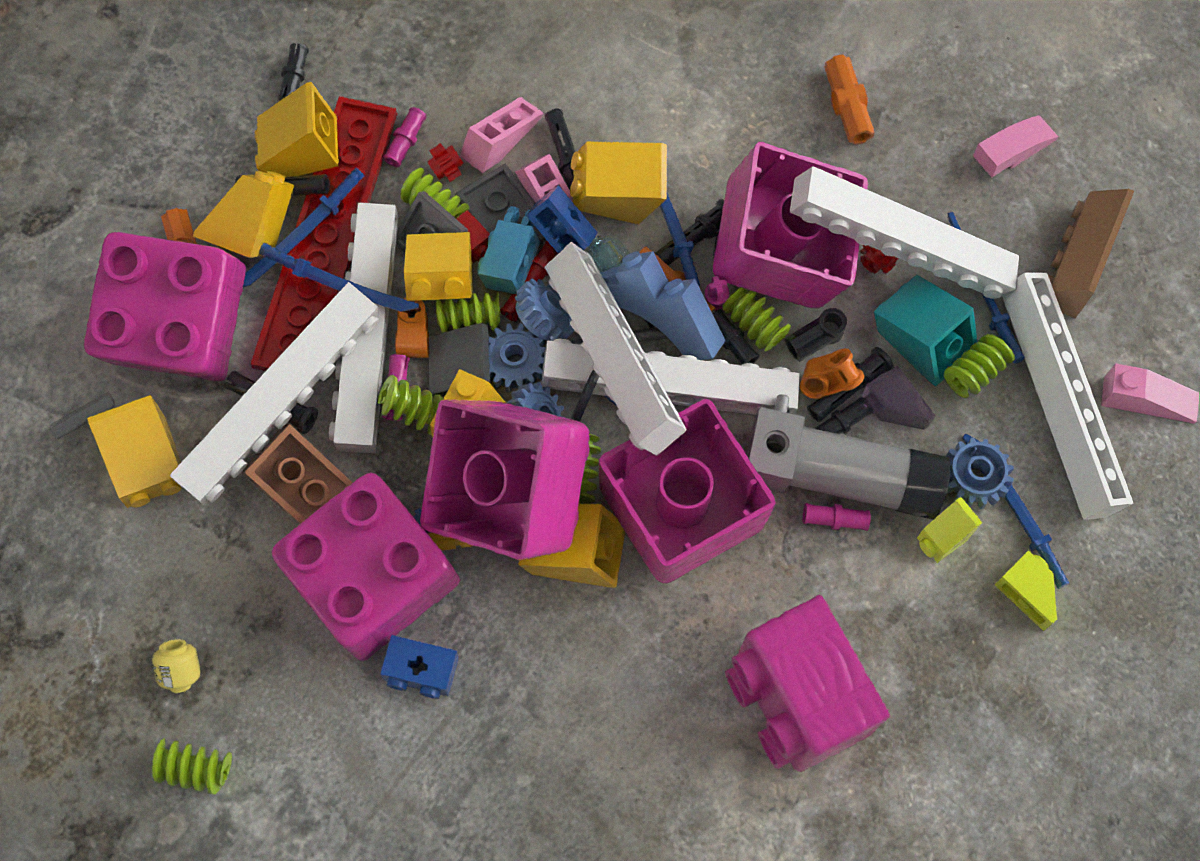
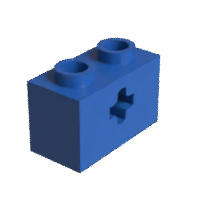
(561, 221)
(408, 653)

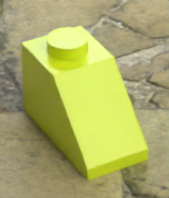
(948, 530)
(1031, 589)

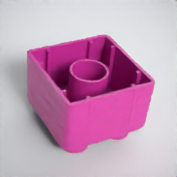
(776, 250)
(164, 306)
(504, 477)
(689, 497)
(365, 566)
(806, 686)

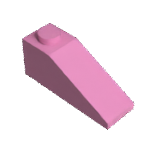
(498, 134)
(541, 177)
(1148, 394)

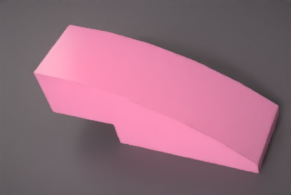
(1014, 145)

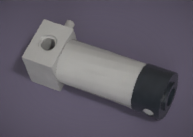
(845, 465)

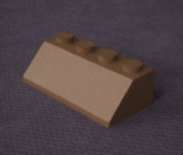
(1087, 247)

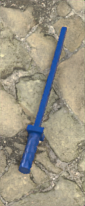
(327, 206)
(682, 248)
(303, 269)
(998, 321)
(1038, 540)

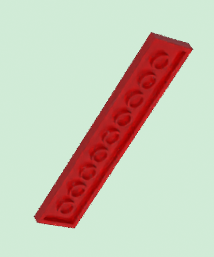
(296, 302)

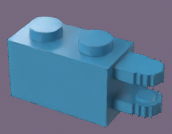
(509, 253)

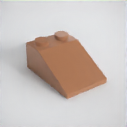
(295, 474)

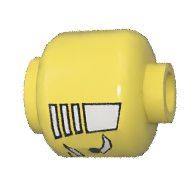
(176, 665)

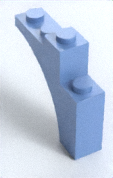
(671, 306)

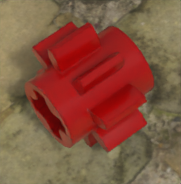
(445, 162)
(875, 260)

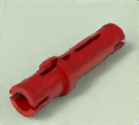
(537, 271)

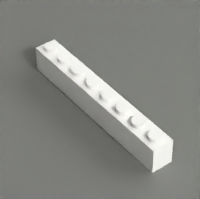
(903, 233)
(615, 351)
(363, 368)
(684, 378)
(275, 394)
(1066, 398)

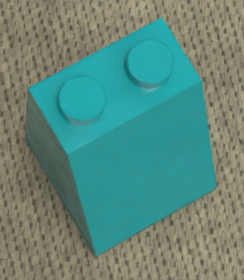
(927, 326)

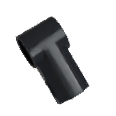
(815, 335)

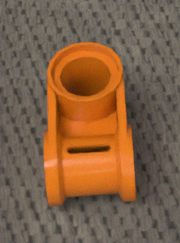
(412, 333)
(830, 374)

